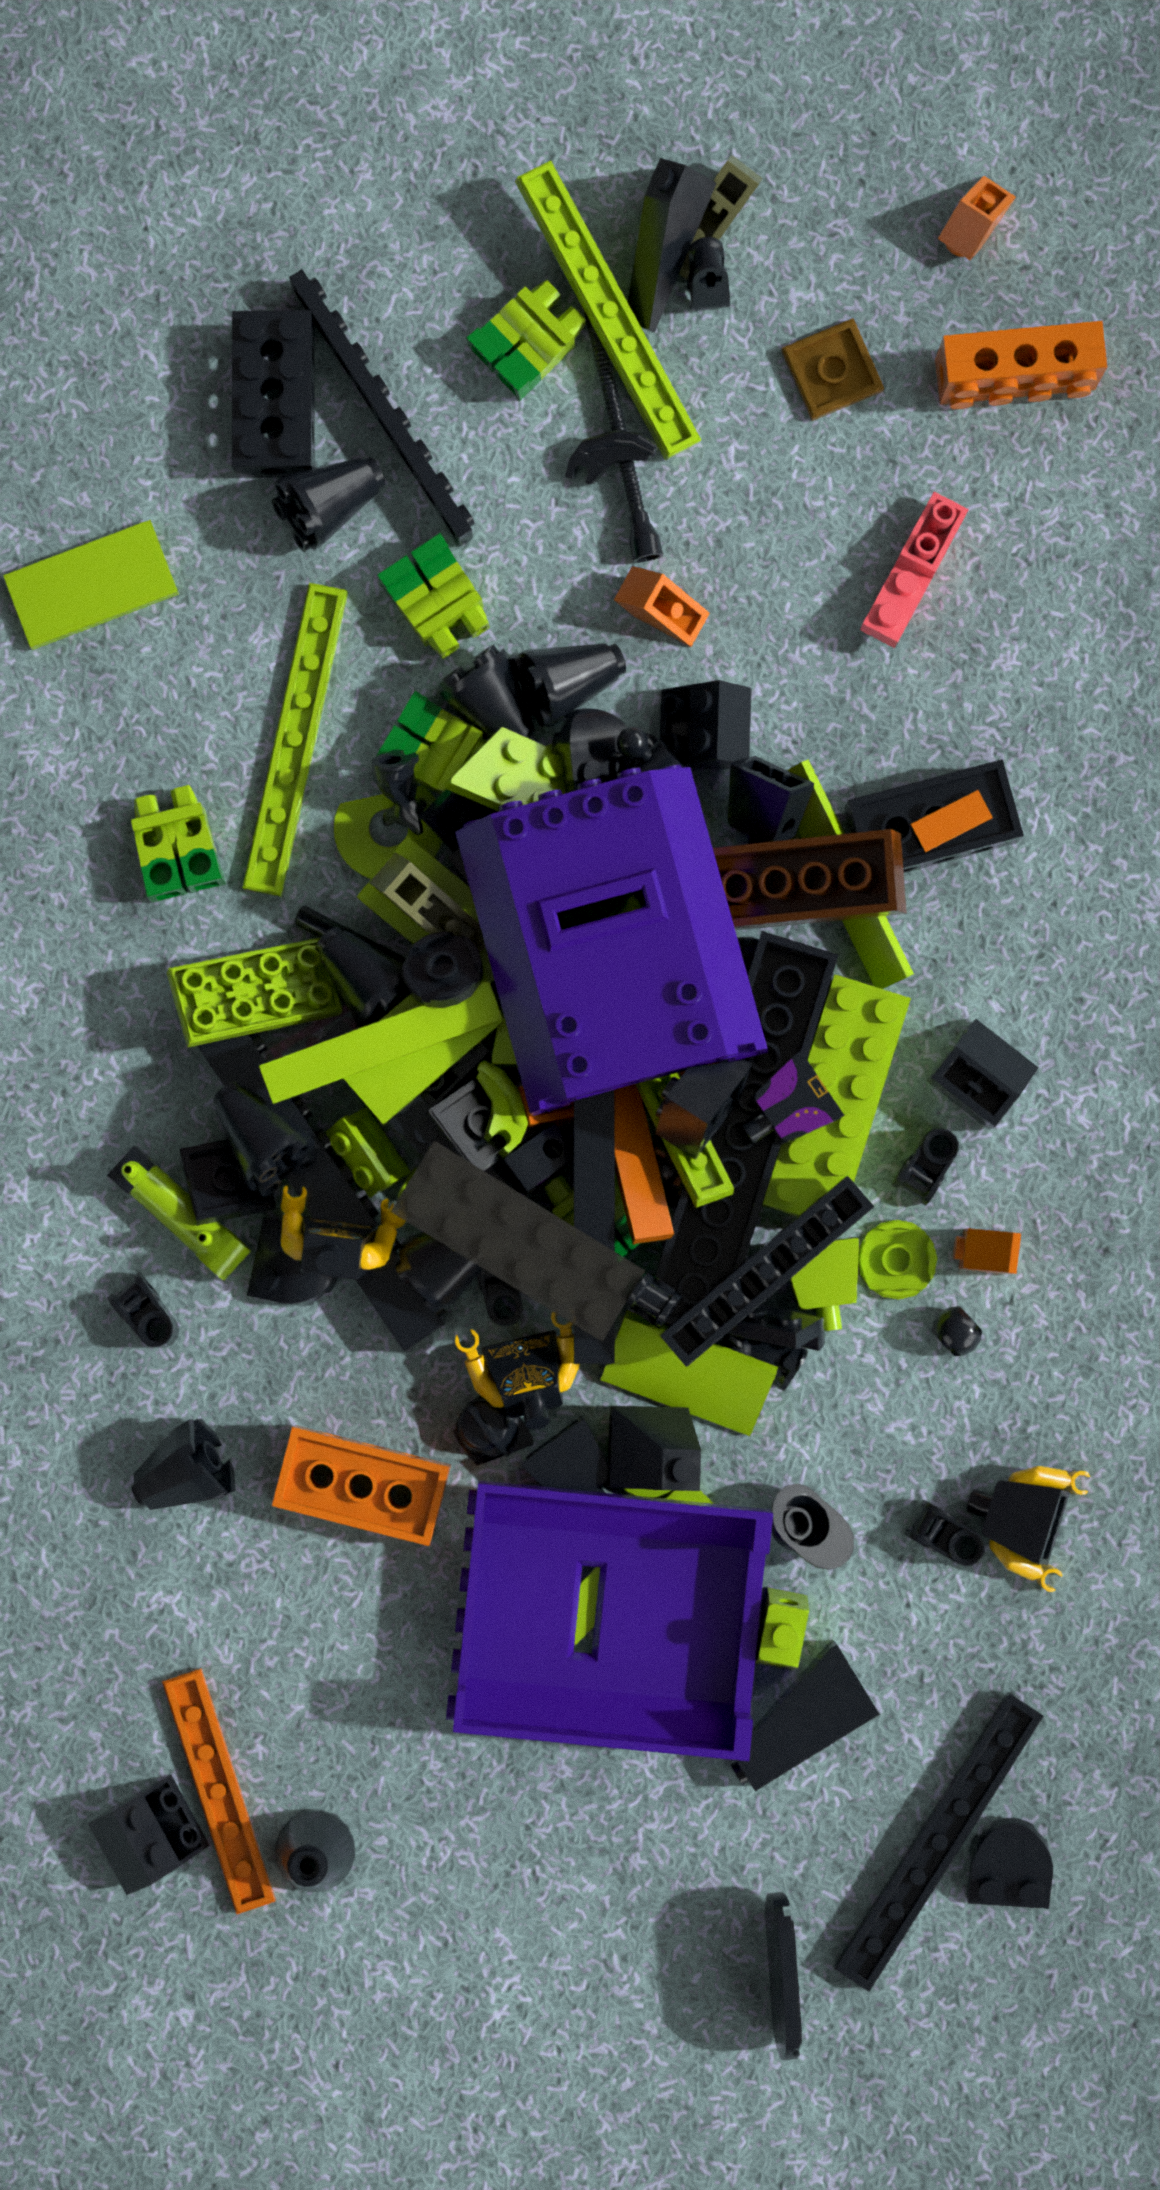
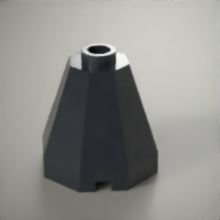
(184, 1469)

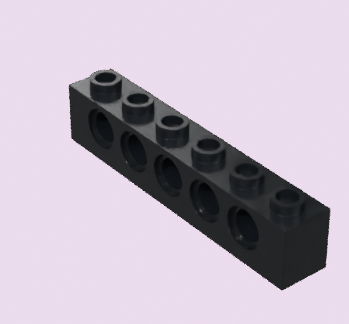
(766, 1271)

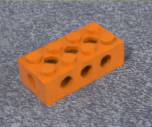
(1020, 364)
(341, 1504)

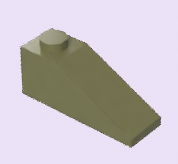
(732, 191)
(424, 901)

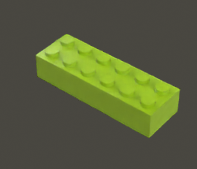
(852, 1060)

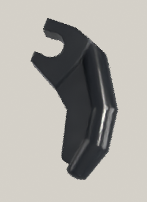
(605, 449)

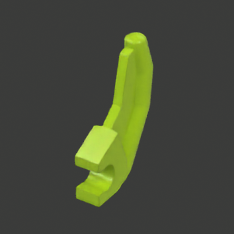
(507, 1108)

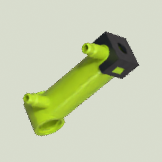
(172, 1206)

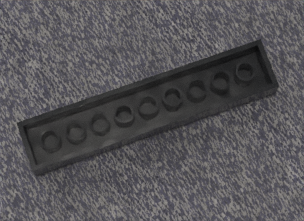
(714, 1239)

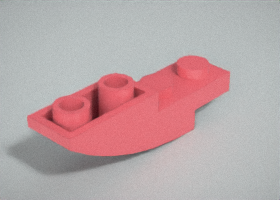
(914, 569)

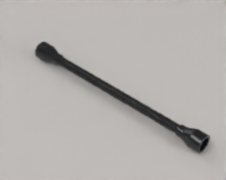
(643, 536)

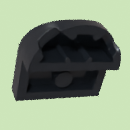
(590, 747)
(279, 1276)
(782, 1328)
(1010, 1866)

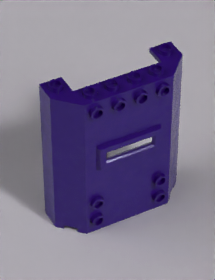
(624, 991)
(668, 1628)

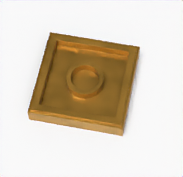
(832, 369)

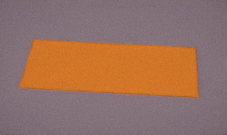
(951, 821)

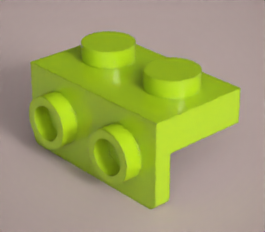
(367, 1152)

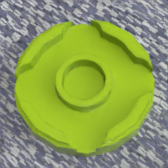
(884, 1255)

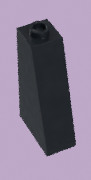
(807, 1718)

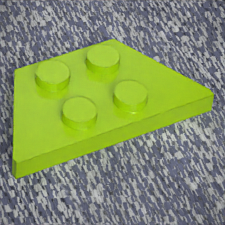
(508, 771)

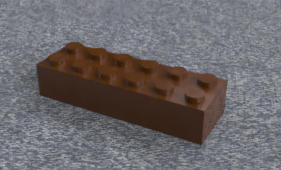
(813, 879)

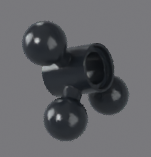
(646, 749)

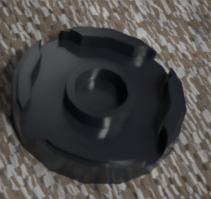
(442, 970)

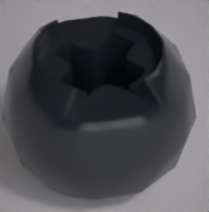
(957, 1331)

